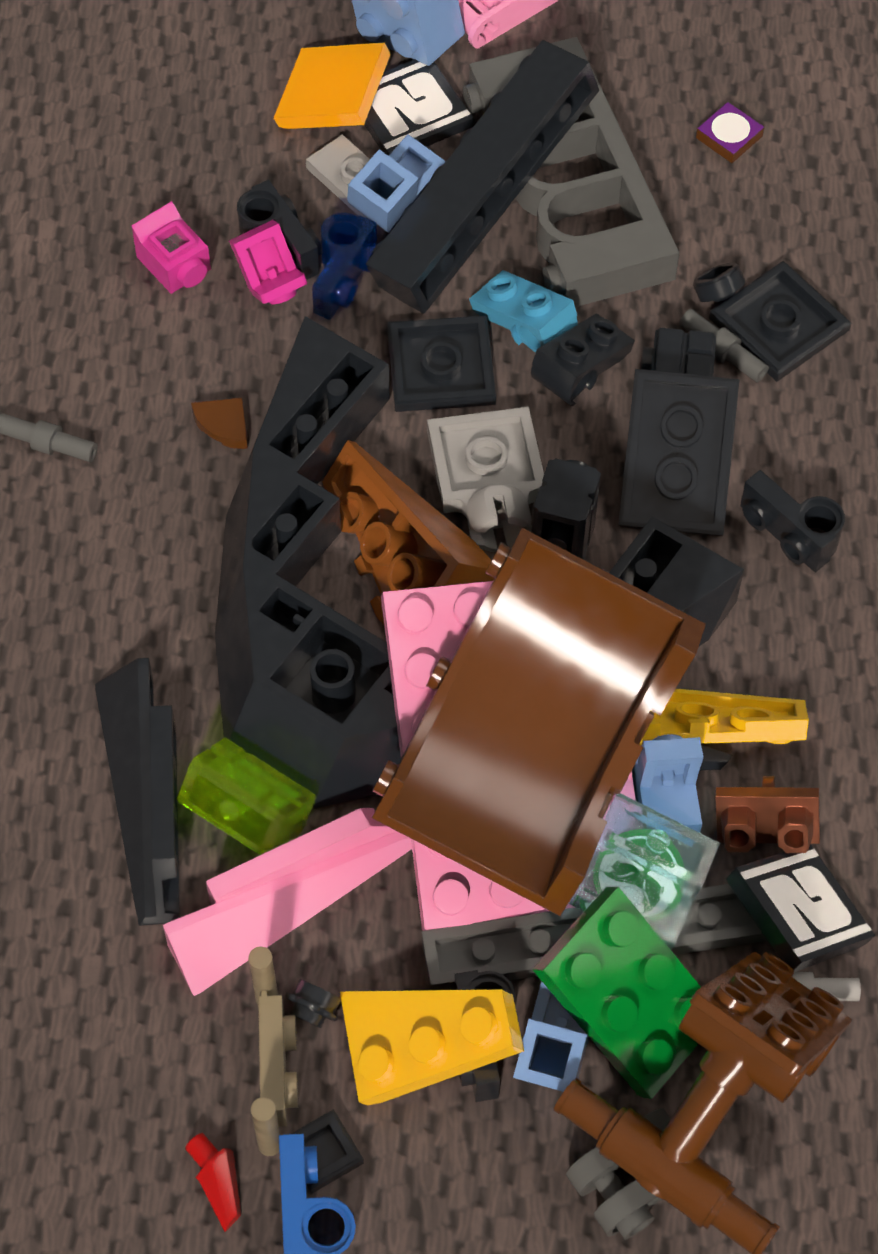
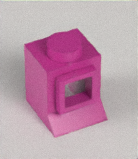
(171, 249)

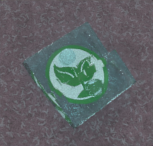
(652, 862)

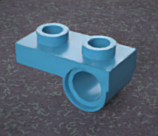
(525, 308)

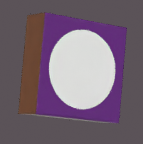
(730, 132)

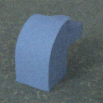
(392, 181)
(668, 776)
(551, 1045)

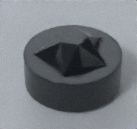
(719, 282)

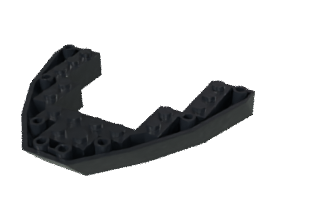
(297, 675)

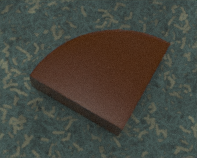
(222, 421)

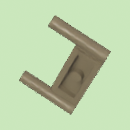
(276, 1037)

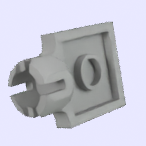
(487, 470)

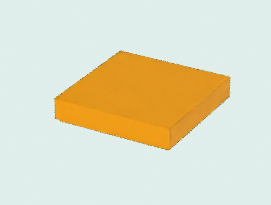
(332, 86)

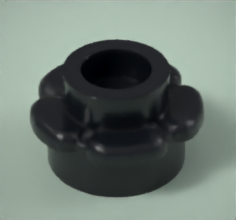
(313, 1003)

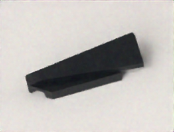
(144, 781)

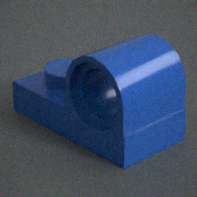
(297, 1169)

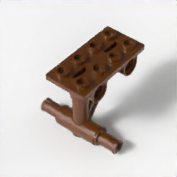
(756, 1031)

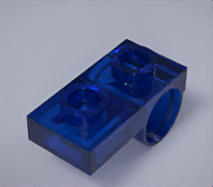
(346, 247)

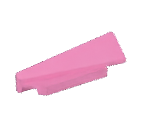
(279, 893)

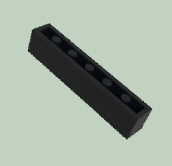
(483, 176)

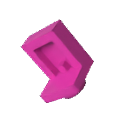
(267, 264)

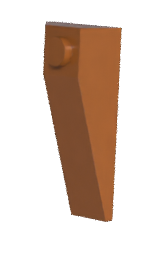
(398, 531)

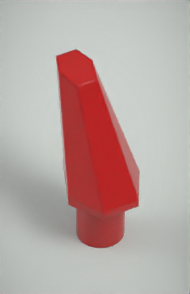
(217, 1178)

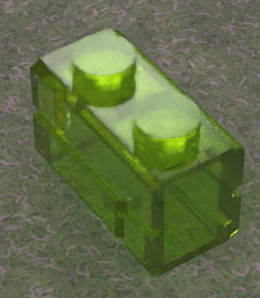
(245, 797)

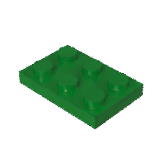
(623, 990)

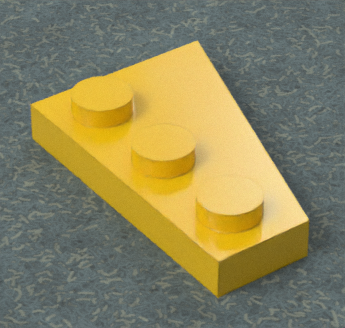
(730, 718)
(425, 1037)

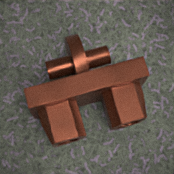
(767, 816)

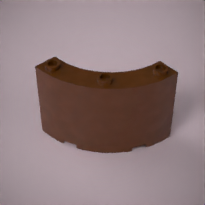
(537, 720)

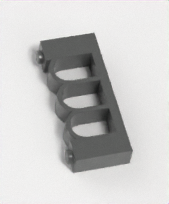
(605, 261)

